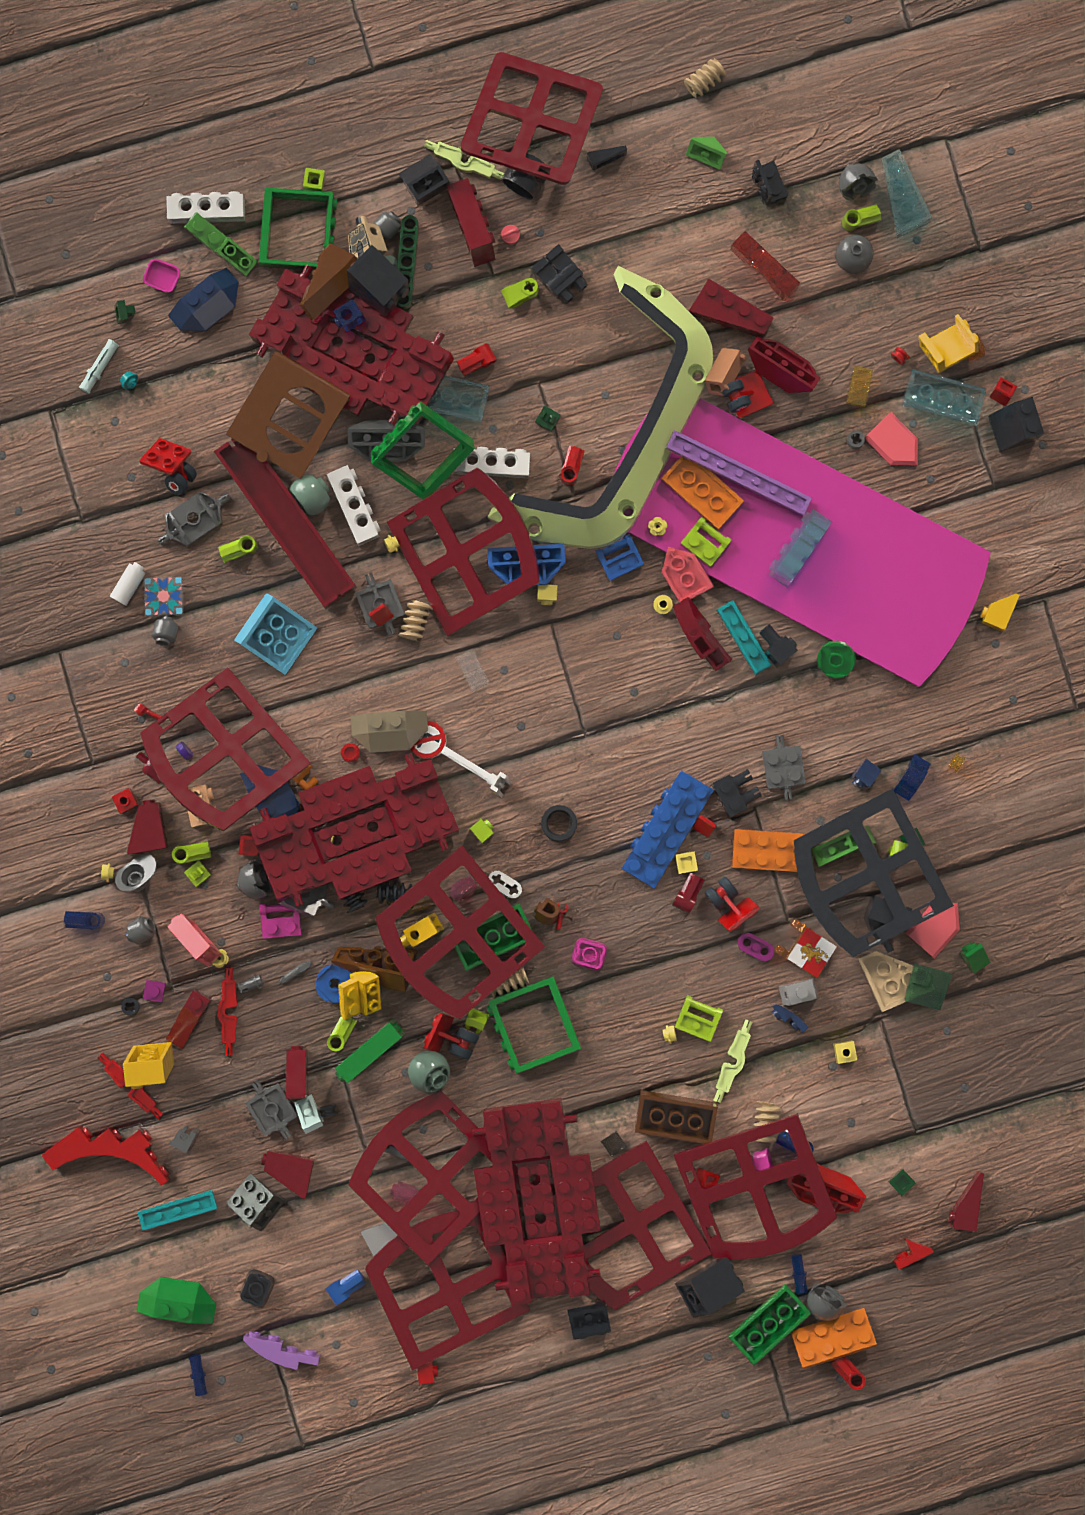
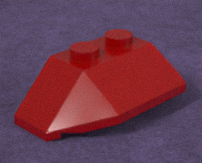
(841, 1188)

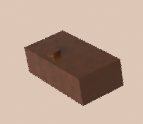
(675, 1117)

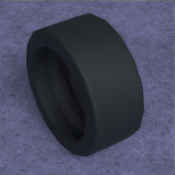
(556, 837)

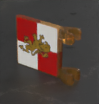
(809, 951)

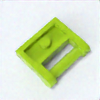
(701, 546)
(697, 1025)

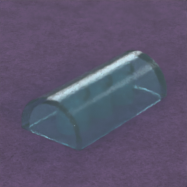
(944, 397)
(460, 399)

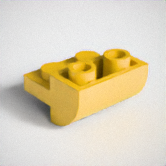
(359, 995)

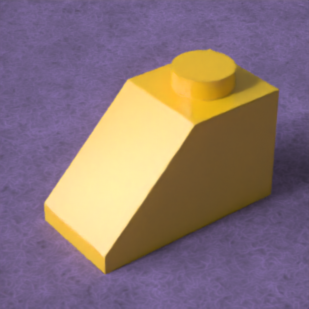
(999, 613)

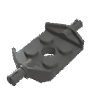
(208, 513)

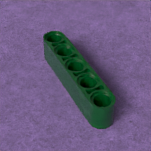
(410, 254)

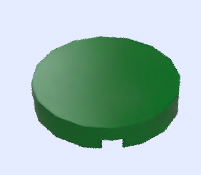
(836, 659)

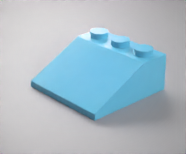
(275, 633)

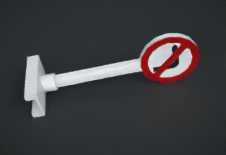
(434, 743)

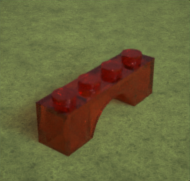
(755, 255)

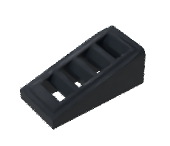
(605, 156)

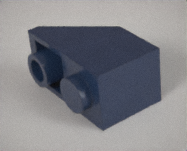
(865, 774)

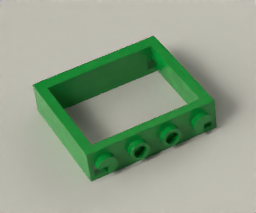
(290, 194)
(442, 472)
(506, 1044)
(369, 1051)

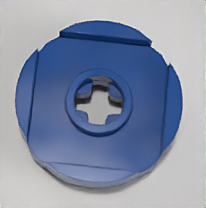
(323, 982)

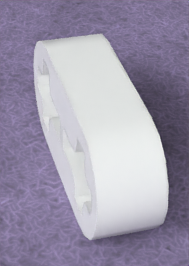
(507, 880)

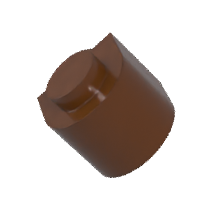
(547, 912)

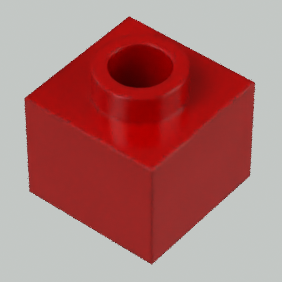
(131, 801)
(427, 1373)

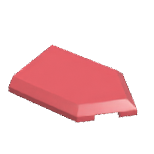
(894, 442)
(685, 574)
(937, 931)

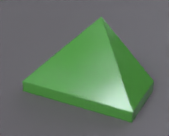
(707, 151)

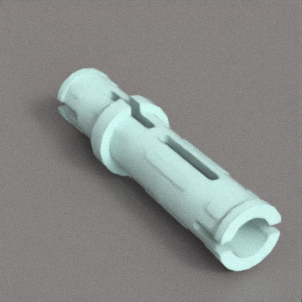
(98, 367)

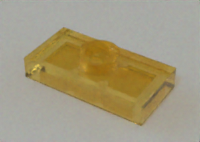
(859, 386)

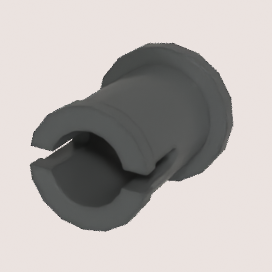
(250, 984)

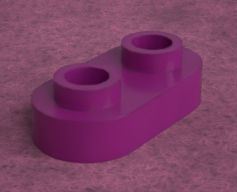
(755, 946)

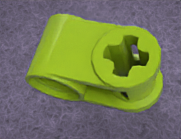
(518, 293)

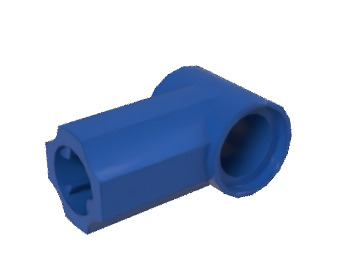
(341, 1289)

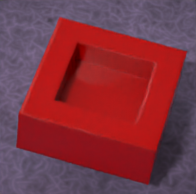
(247, 846)

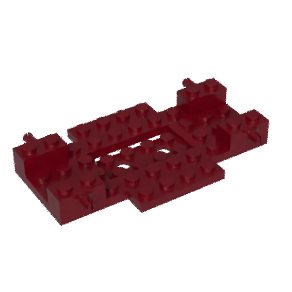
(402, 376)
(412, 811)
(546, 1261)

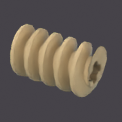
(705, 77)
(415, 620)
(518, 977)
(767, 1115)

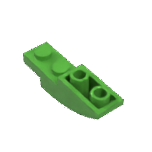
(220, 244)

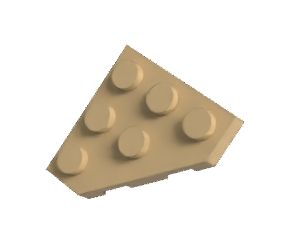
(887, 978)

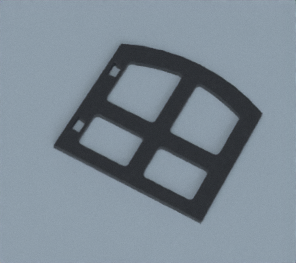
(877, 870)

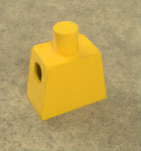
(426, 928)

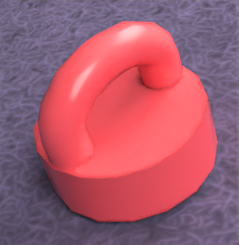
(510, 234)

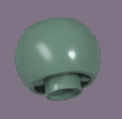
(310, 494)
(428, 1071)

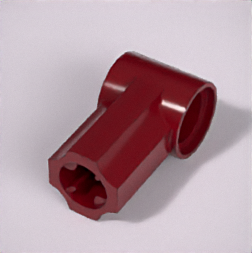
(687, 896)

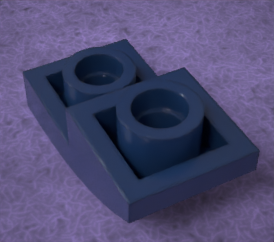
(784, 1014)

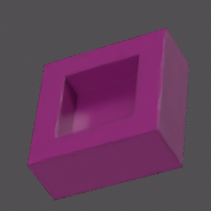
(154, 991)

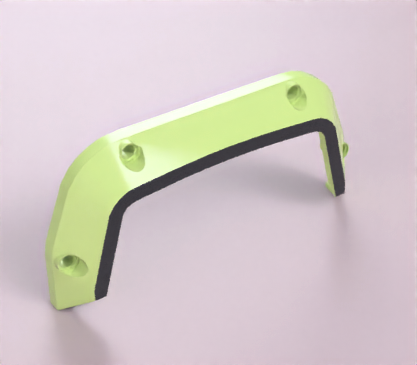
(647, 456)

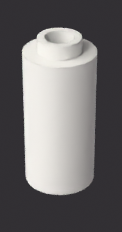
(128, 583)

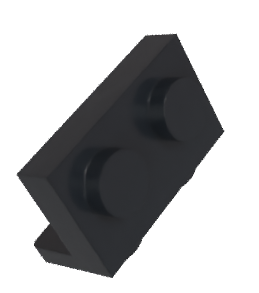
(589, 1321)

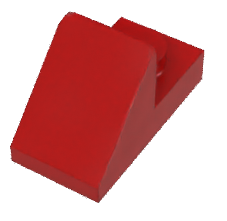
(917, 1252)

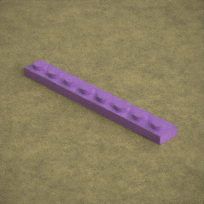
(738, 473)

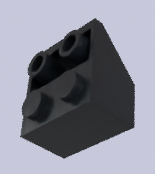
(424, 179)

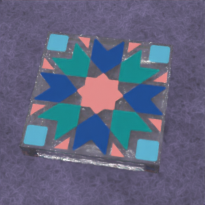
(163, 596)

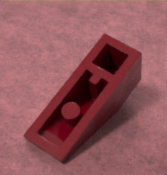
(188, 1018)
(967, 1207)

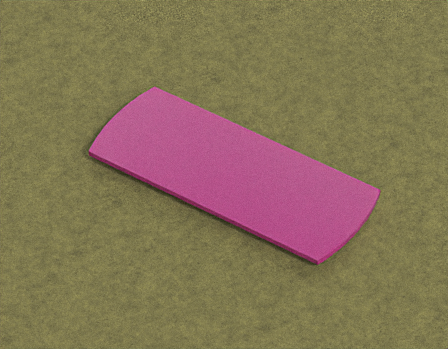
(875, 578)

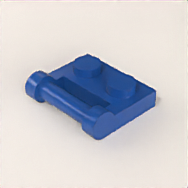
(622, 563)

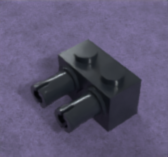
(780, 647)
(729, 796)

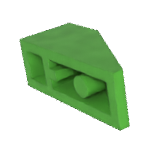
(838, 848)

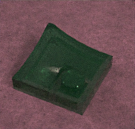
(927, 986)

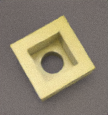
(547, 594)
(839, 1047)

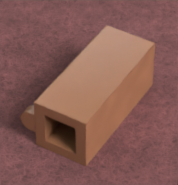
(724, 370)

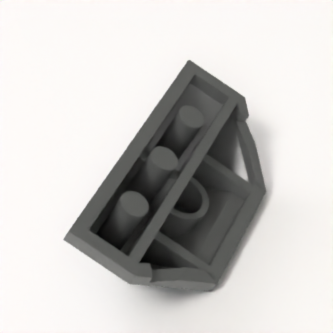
(370, 433)

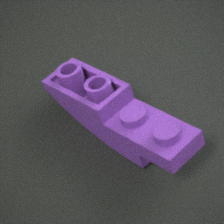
(272, 1349)

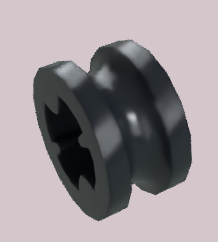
(130, 1012)
(328, 1110)

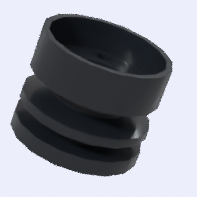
(523, 183)

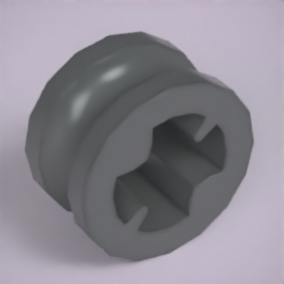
(861, 438)

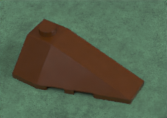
(328, 280)

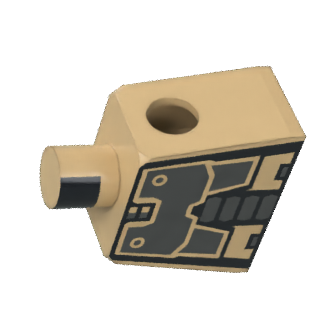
(364, 236)

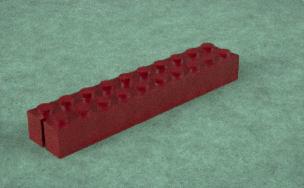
(287, 523)

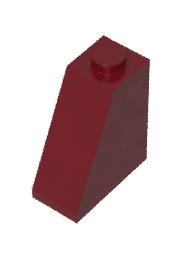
(148, 829)
(297, 1073)
(290, 1170)

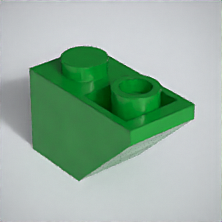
(974, 956)

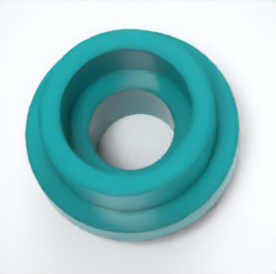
(129, 380)

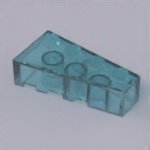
(905, 199)
(800, 547)

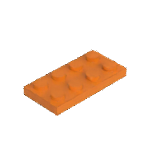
(702, 491)
(764, 850)
(833, 1339)

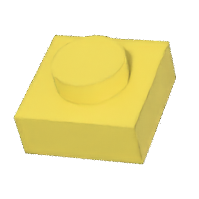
(686, 862)

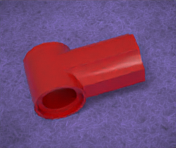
(480, 358)
(572, 464)
(847, 1371)

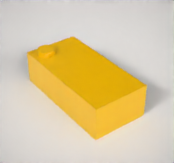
(148, 1064)

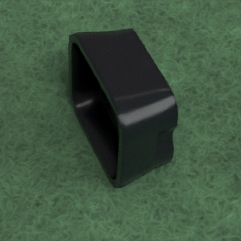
(257, 1288)

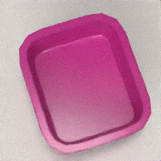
(161, 275)
(589, 954)
(762, 1159)

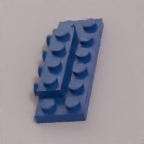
(667, 828)

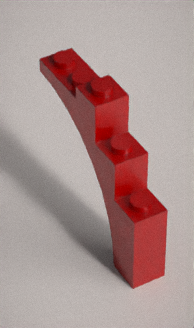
(109, 1143)

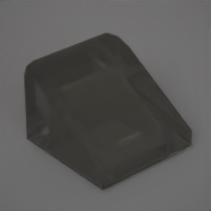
(613, 1143)

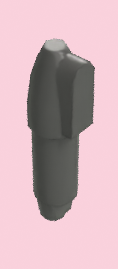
(295, 972)

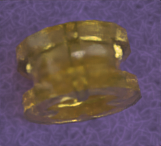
(956, 762)

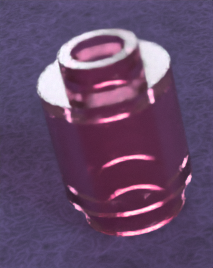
(462, 888)
(403, 1192)

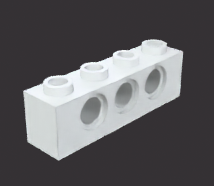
(234, 213)
(519, 470)
(338, 479)

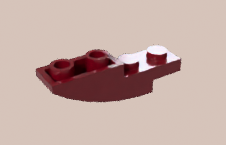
(698, 633)

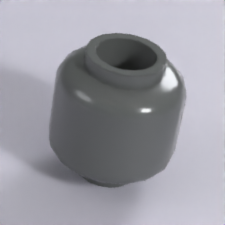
(389, 224)
(165, 631)
(140, 930)

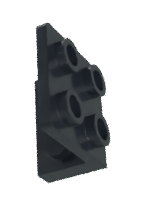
(769, 182)

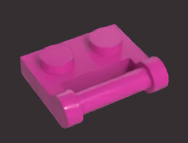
(279, 926)

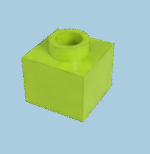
(314, 174)
(482, 830)

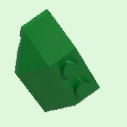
(177, 1301)

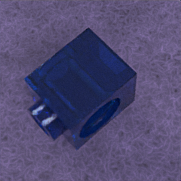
(356, 319)

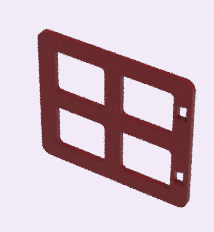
(531, 118)

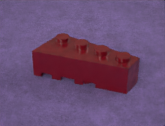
(472, 222)
(729, 310)

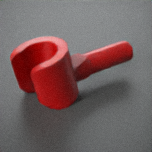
(141, 709)
(560, 917)

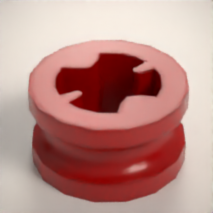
(900, 356)

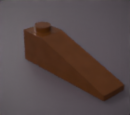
(374, 961)

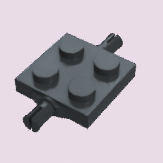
(376, 595)
(784, 767)
(312, 902)
(271, 1109)

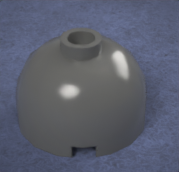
(856, 180)
(854, 254)
(254, 880)
(825, 1303)

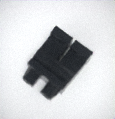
(564, 279)

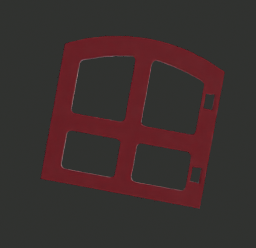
(459, 554)
(228, 746)
(463, 929)
(437, 1180)
(754, 1182)
(636, 1223)
(448, 1294)

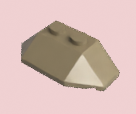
(389, 730)

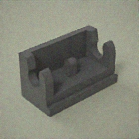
(185, 1141)

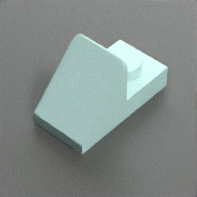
(309, 1114)

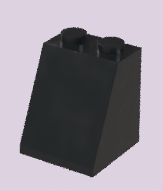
(377, 281)
(1016, 424)
(710, 1287)

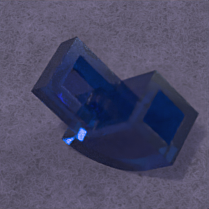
(912, 777)

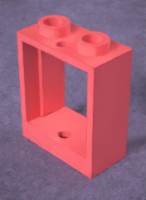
(194, 939)

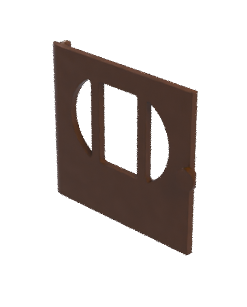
(256, 413)

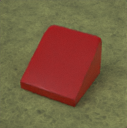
(1003, 391)
(381, 615)
(704, 826)
(707, 1178)

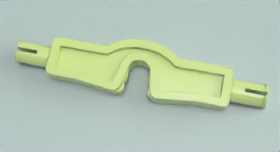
(454, 156)
(737, 1051)

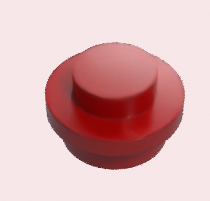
(350, 752)

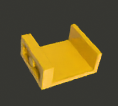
(950, 345)

